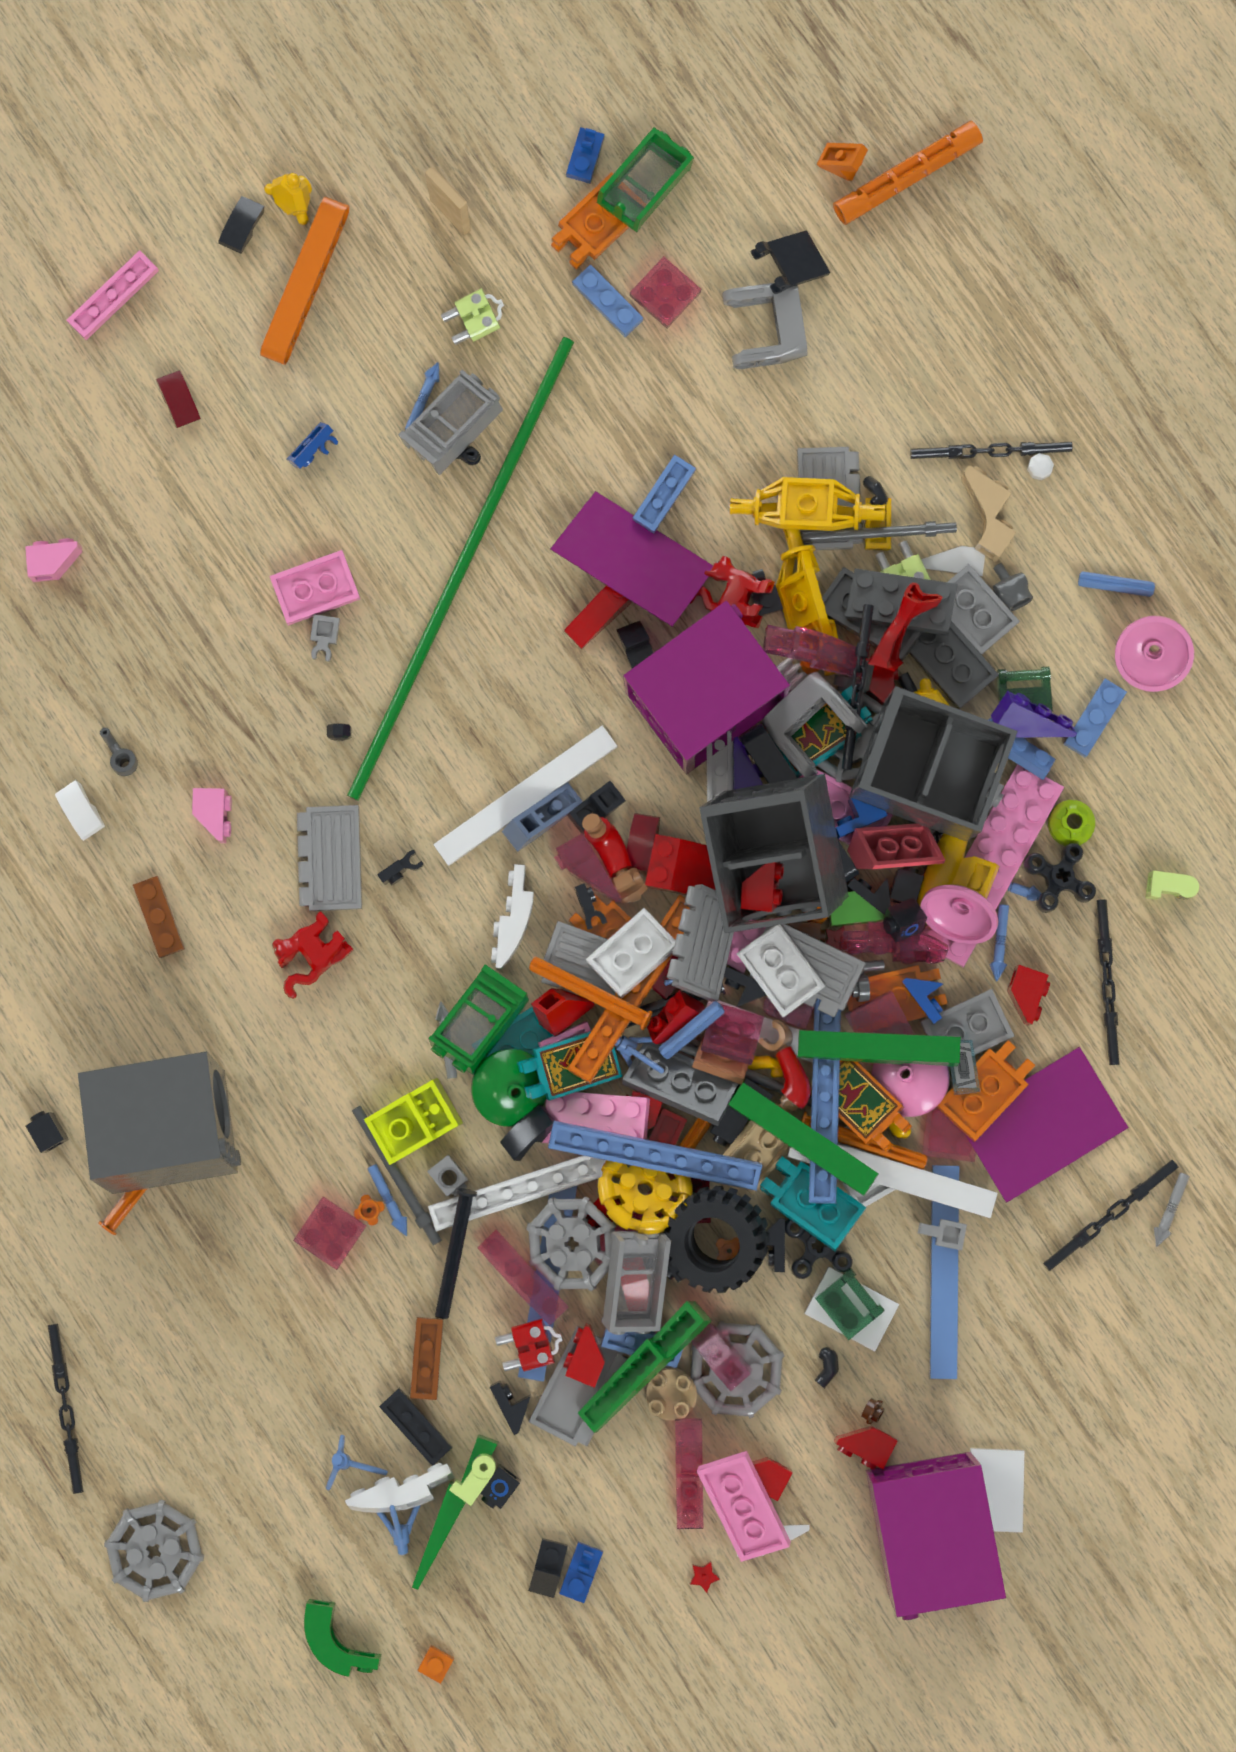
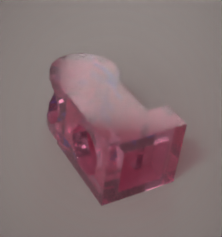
(797, 1018)

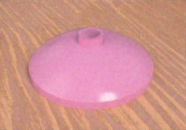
(1156, 669)
(960, 914)
(919, 1091)

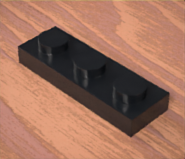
(415, 1426)

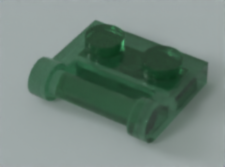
(1034, 694)
(842, 1310)

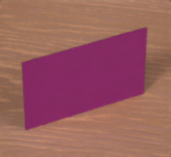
(632, 559)
(1048, 1126)

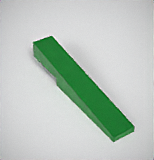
(880, 1048)
(803, 1139)
(644, 1365)
(449, 1512)

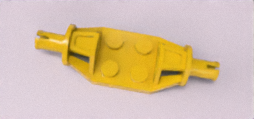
(807, 505)
(800, 591)

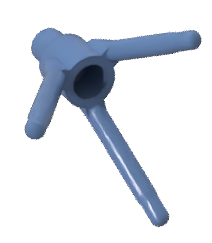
(628, 1046)
(343, 1461)
(399, 1531)

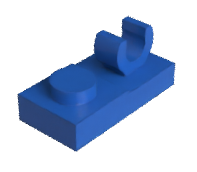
(585, 155)
(303, 454)
(581, 1572)

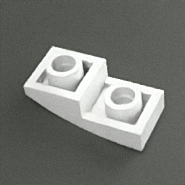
(79, 810)

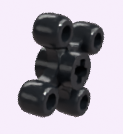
(1063, 869)
(811, 1255)

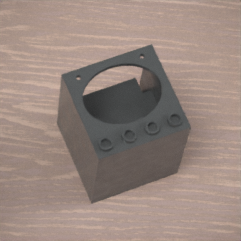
(933, 764)
(774, 824)
(157, 1123)

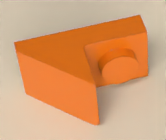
(842, 159)

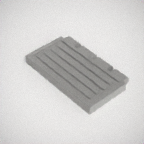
(831, 464)
(332, 858)
(702, 948)
(569, 951)
(834, 967)
(565, 1397)

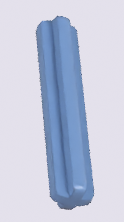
(1116, 584)
(691, 1030)

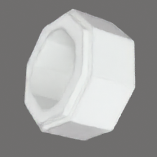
(1040, 466)

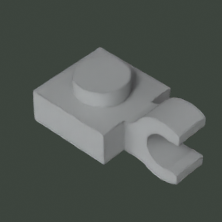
(947, 1234)

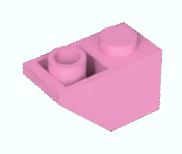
(51, 561)
(211, 809)

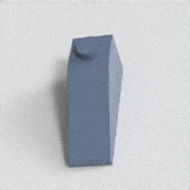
(541, 817)

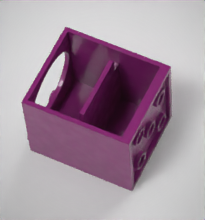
(705, 685)
(935, 1534)

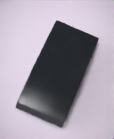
(240, 224)
(601, 802)
(530, 1129)

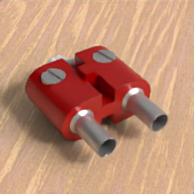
(532, 1345)

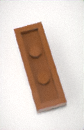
(158, 917)
(426, 1358)

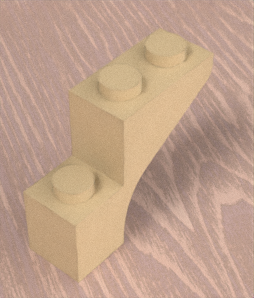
(988, 500)

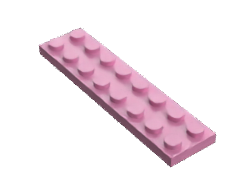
(1007, 839)

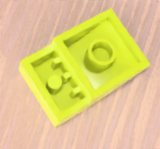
(413, 1121)

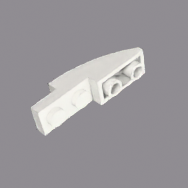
(512, 928)
(411, 1494)

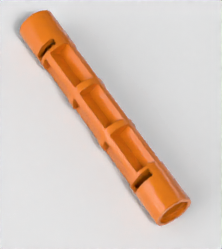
(908, 172)

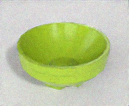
(1058, 822)

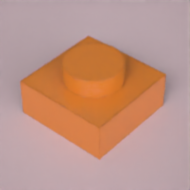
(435, 1664)

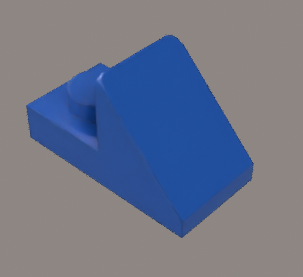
(864, 815)
(920, 990)

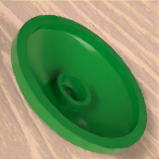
(493, 1087)

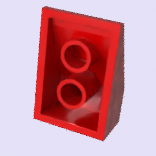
(678, 864)

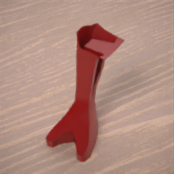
(912, 605)

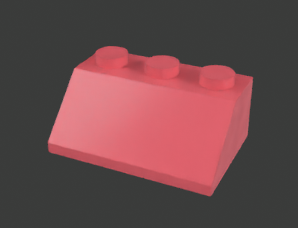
(894, 847)

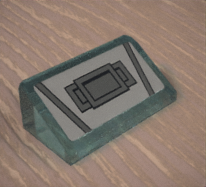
(965, 1075)

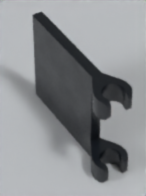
(795, 258)

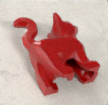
(737, 591)
(314, 950)

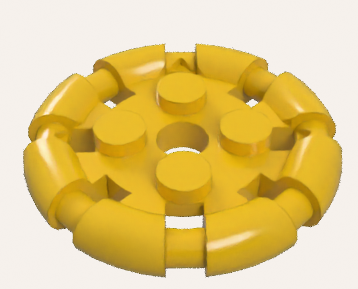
(636, 1202)

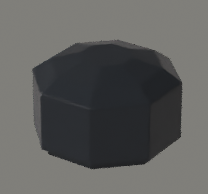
(339, 732)

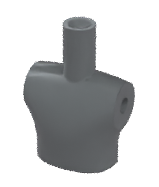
(1012, 589)

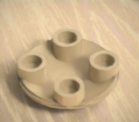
(671, 1394)

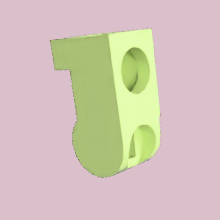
(1179, 885)
(482, 1470)

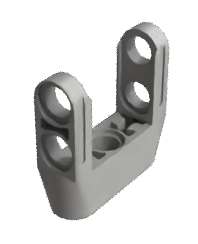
(787, 320)
(798, 709)

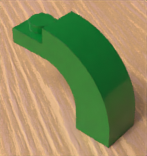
(326, 1646)

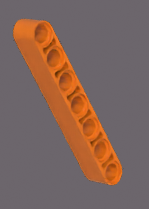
(304, 280)

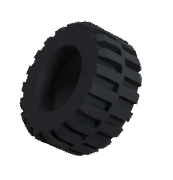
(698, 1266)

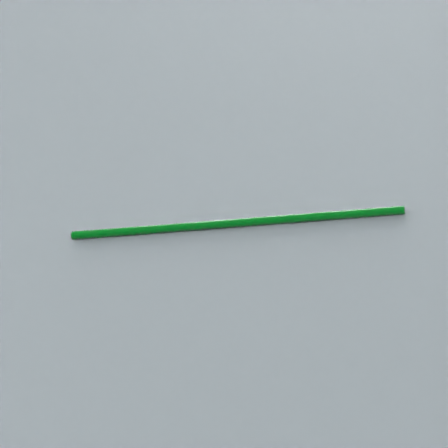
(460, 569)

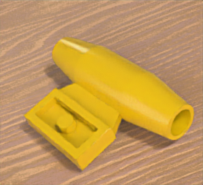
(957, 870)

